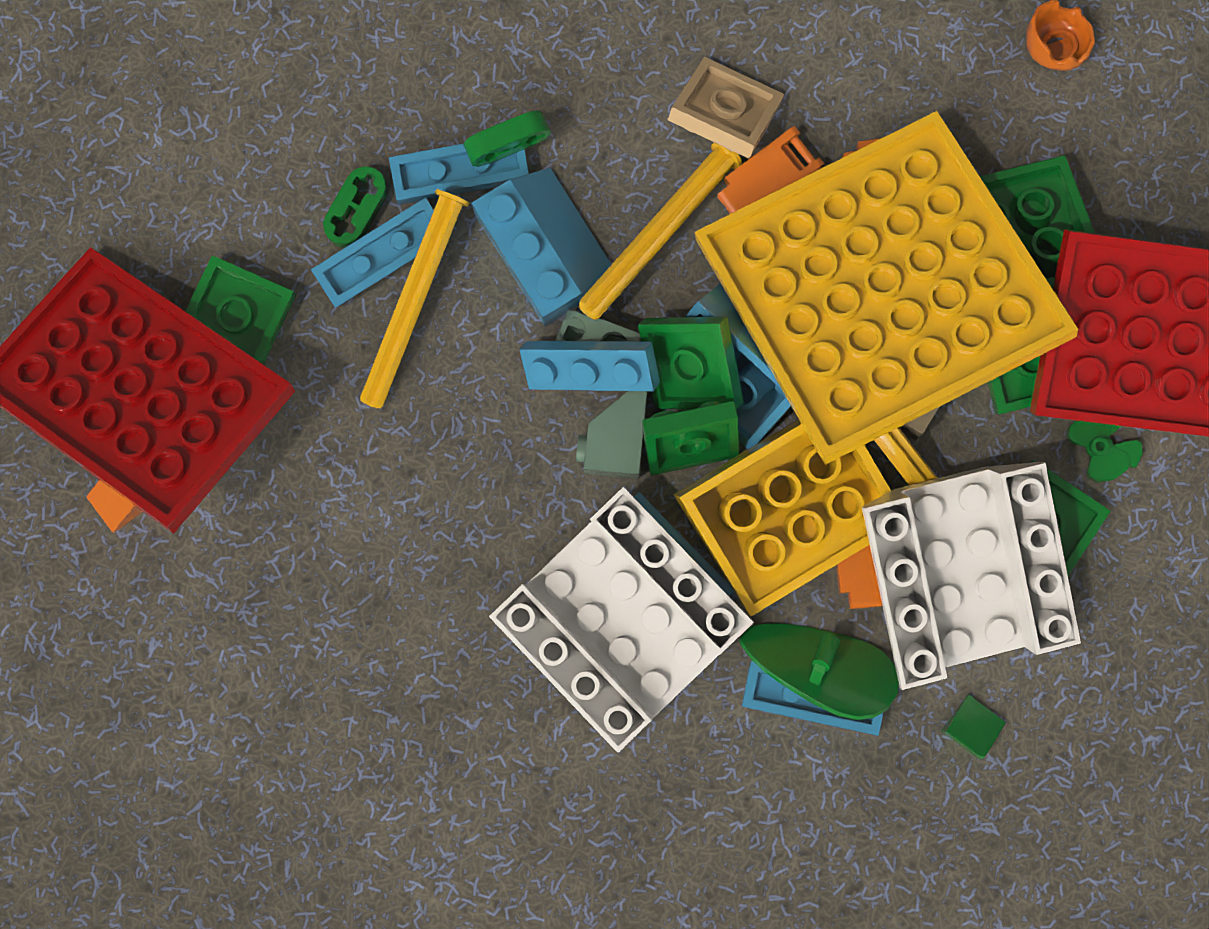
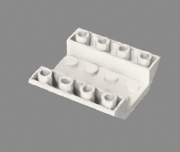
(970, 569)
(621, 620)

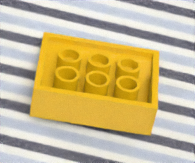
(781, 514)

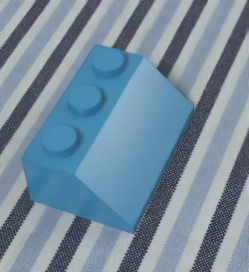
(542, 242)
(762, 395)

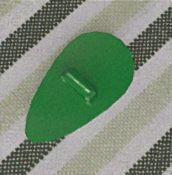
(825, 668)

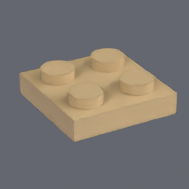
(726, 107)

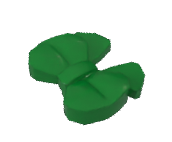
(1106, 459)

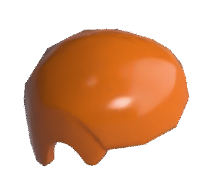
(1055, 21)

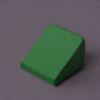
(973, 727)

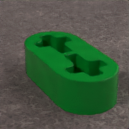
(507, 138)
(346, 201)

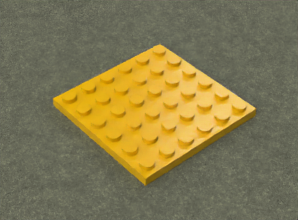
(884, 286)

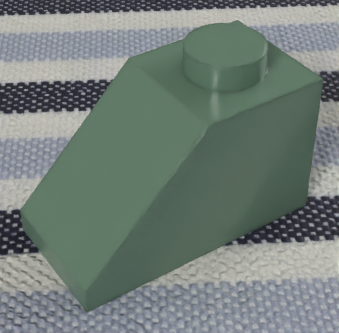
(615, 438)

